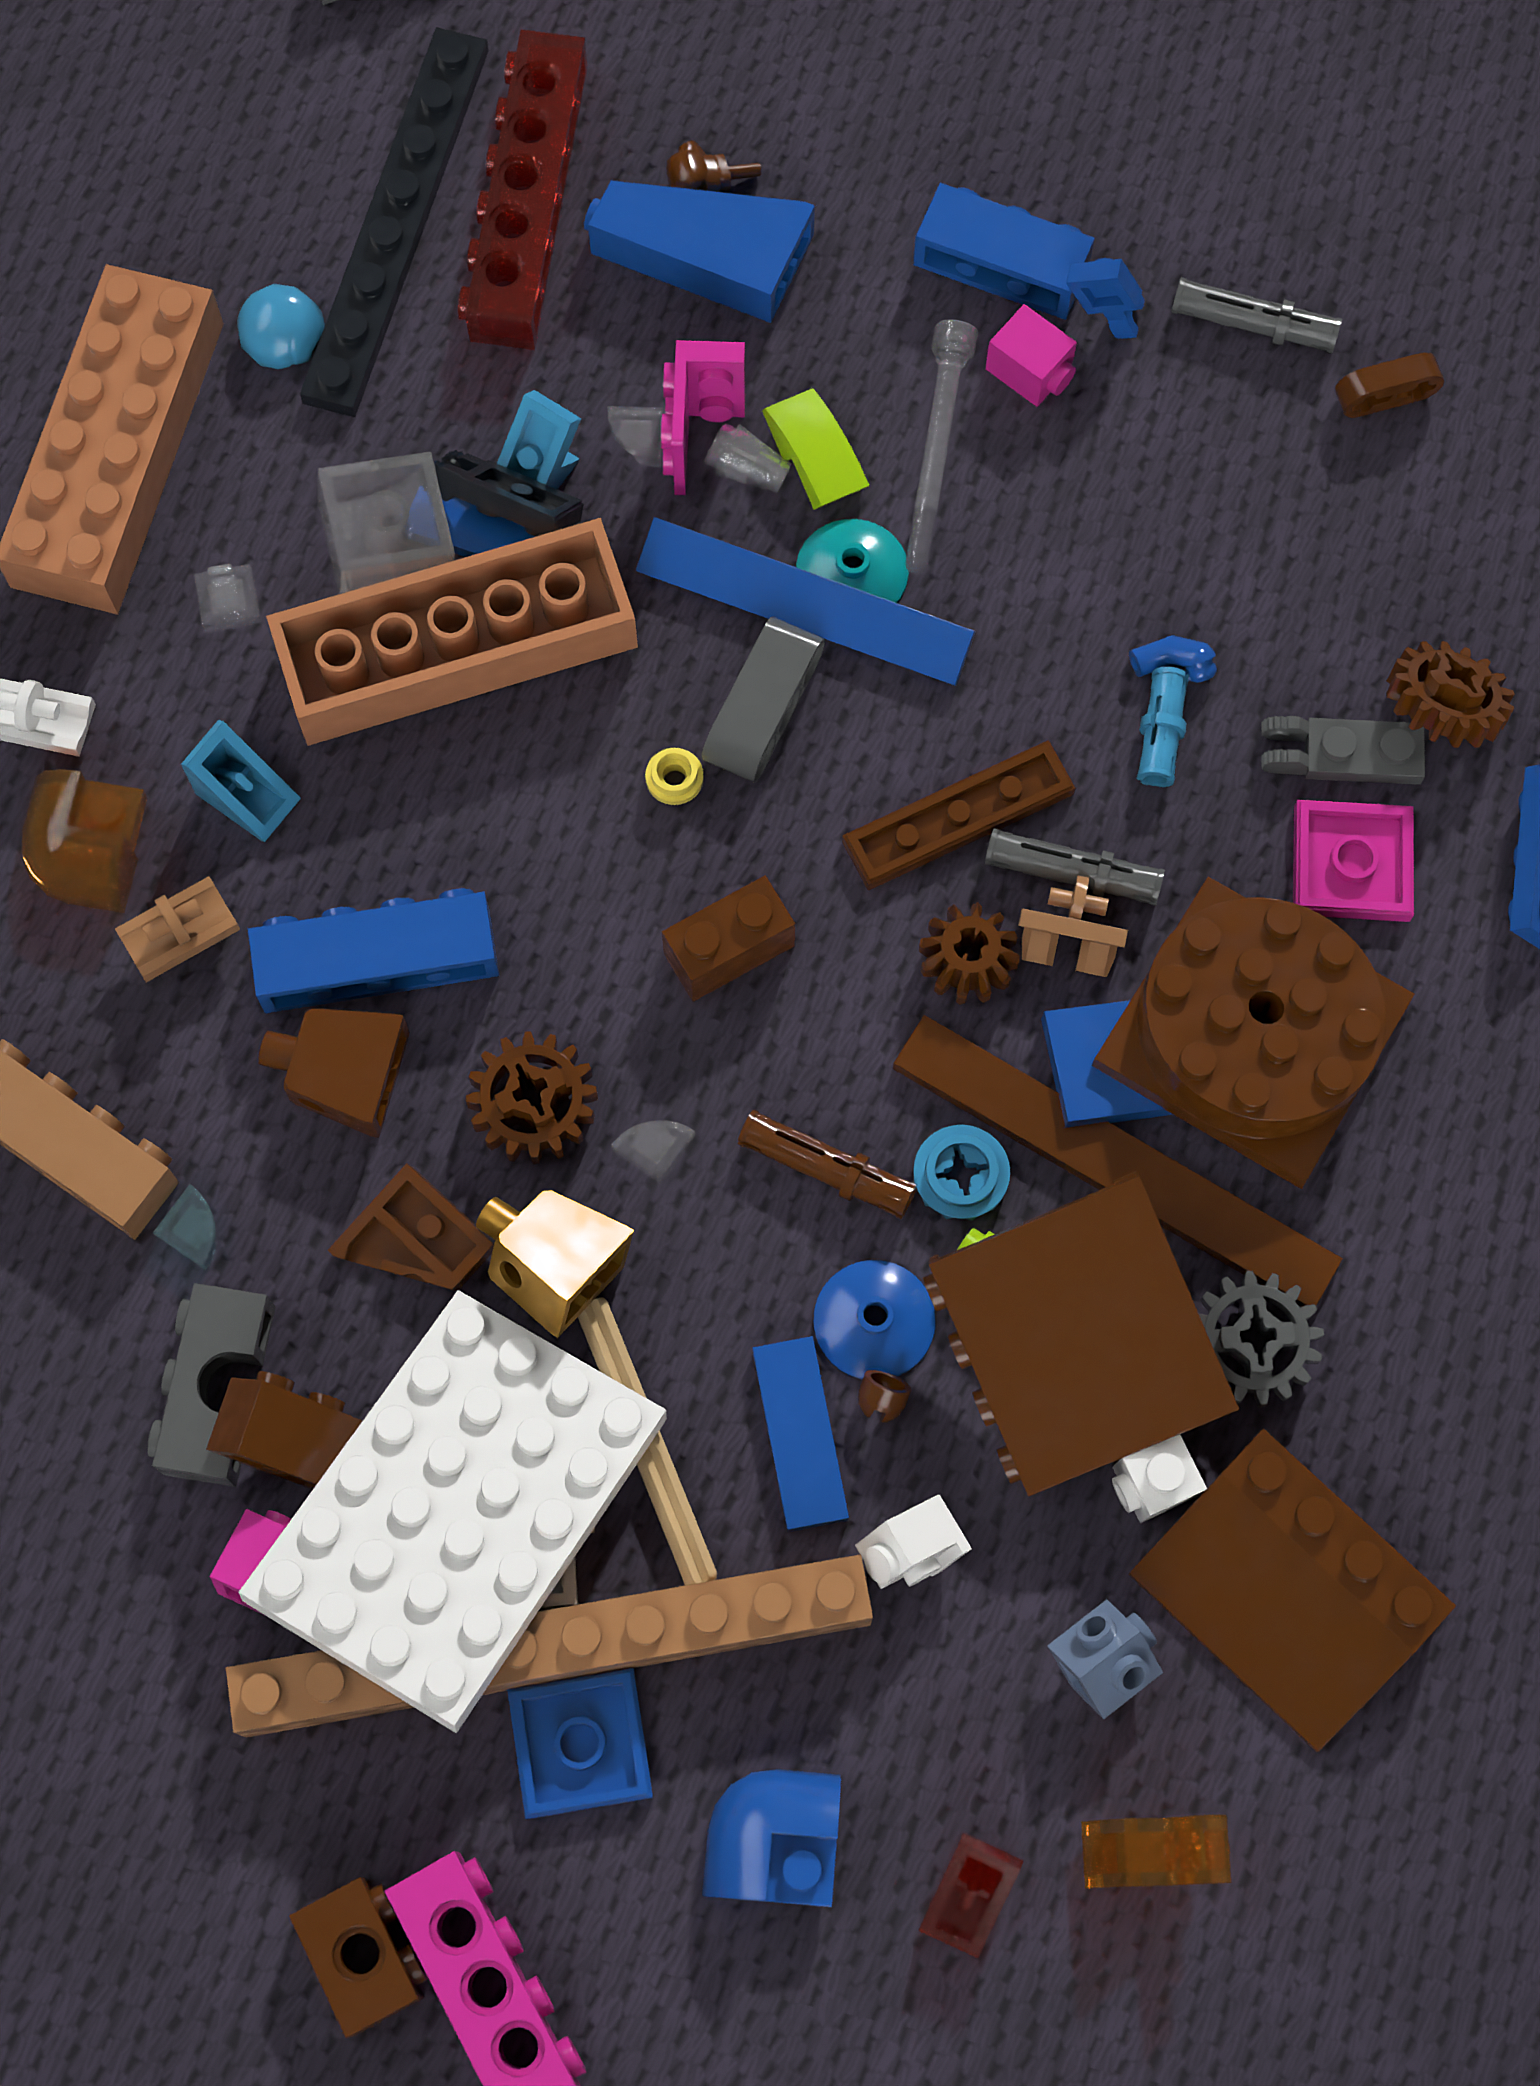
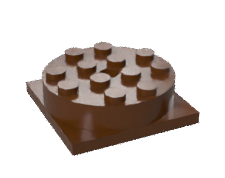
(1244, 1082)

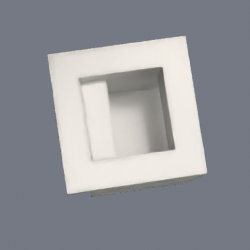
(913, 1544)

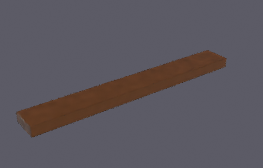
(1102, 1152)

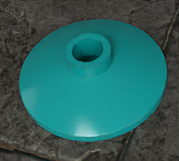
(882, 557)

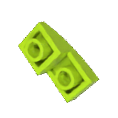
(817, 446)

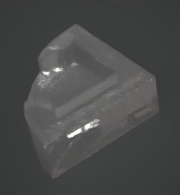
(638, 432)
(654, 1146)

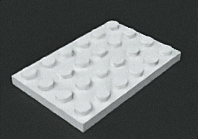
(454, 1509)

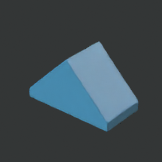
(238, 782)

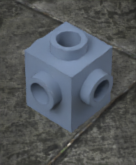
(1107, 1657)

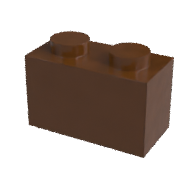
(729, 938)
(280, 1430)

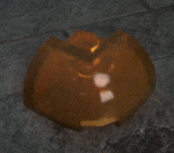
(82, 839)

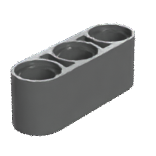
(763, 699)

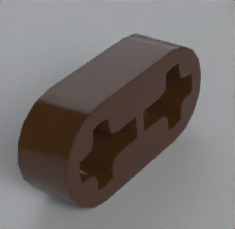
(1389, 384)

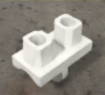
(44, 717)

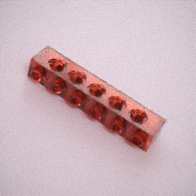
(513, 313)

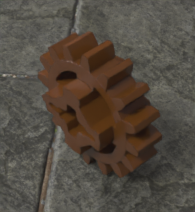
(1450, 694)
(511, 1107)

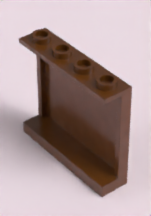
(1080, 1336)

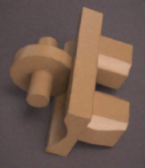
(177, 928)
(1098, 941)

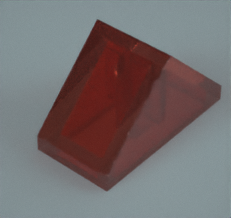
(970, 1894)

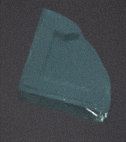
(190, 1228)

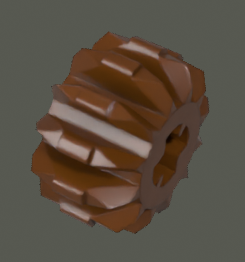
(965, 975)

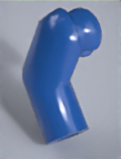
(1177, 651)

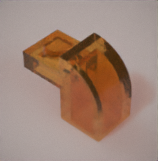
(1156, 1851)

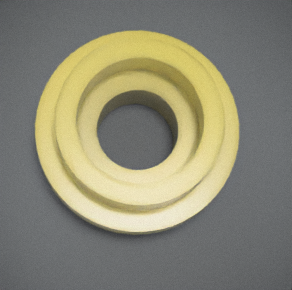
(674, 760)

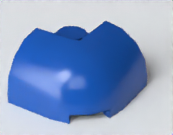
(774, 1839)

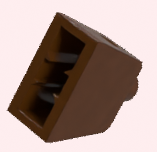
(341, 1064)

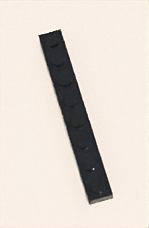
(394, 223)

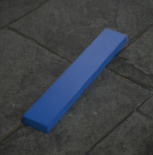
(805, 601)

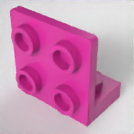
(702, 383)

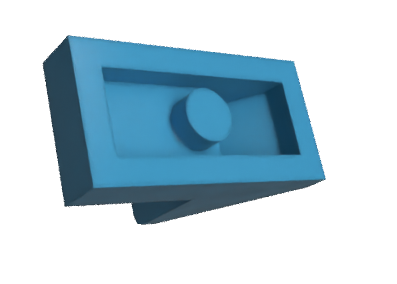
(541, 441)

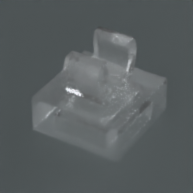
(227, 598)

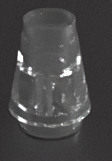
(746, 459)

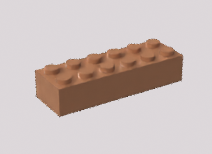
(110, 439)
(453, 631)

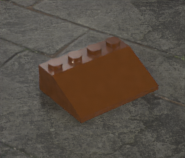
(1291, 1590)

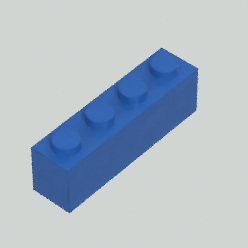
(372, 950)

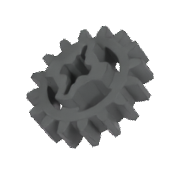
(1282, 1336)

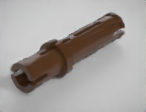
(827, 1164)

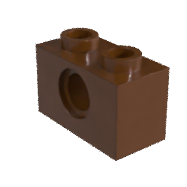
(326, 1932)

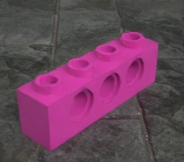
(421, 1907)

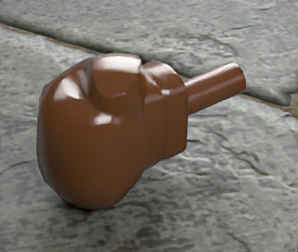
(707, 172)

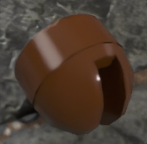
(884, 1394)

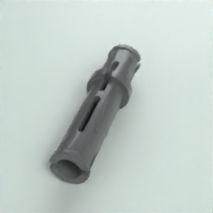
(1257, 315)
(1064, 864)

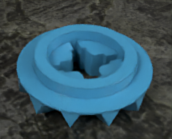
(978, 1151)

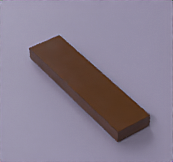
(958, 815)

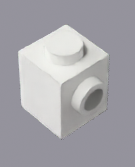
(1157, 1479)

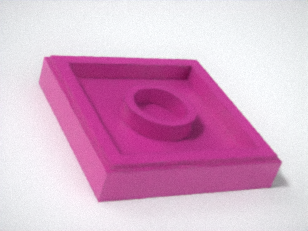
(1354, 860)

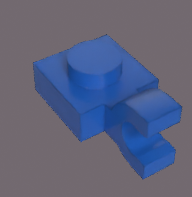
(1108, 289)

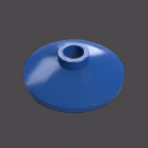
(860, 1347)

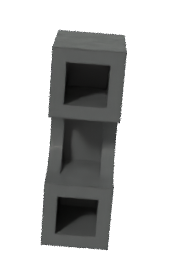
(216, 1331)

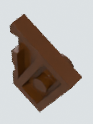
(415, 1234)

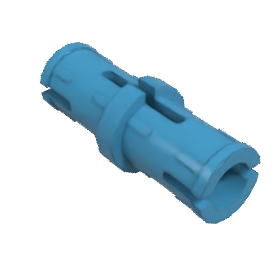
(1163, 727)

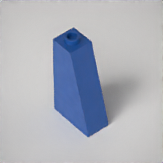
(704, 241)

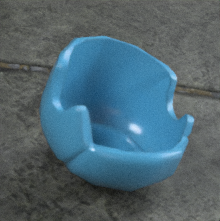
(279, 326)

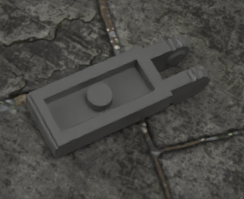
(1346, 750)

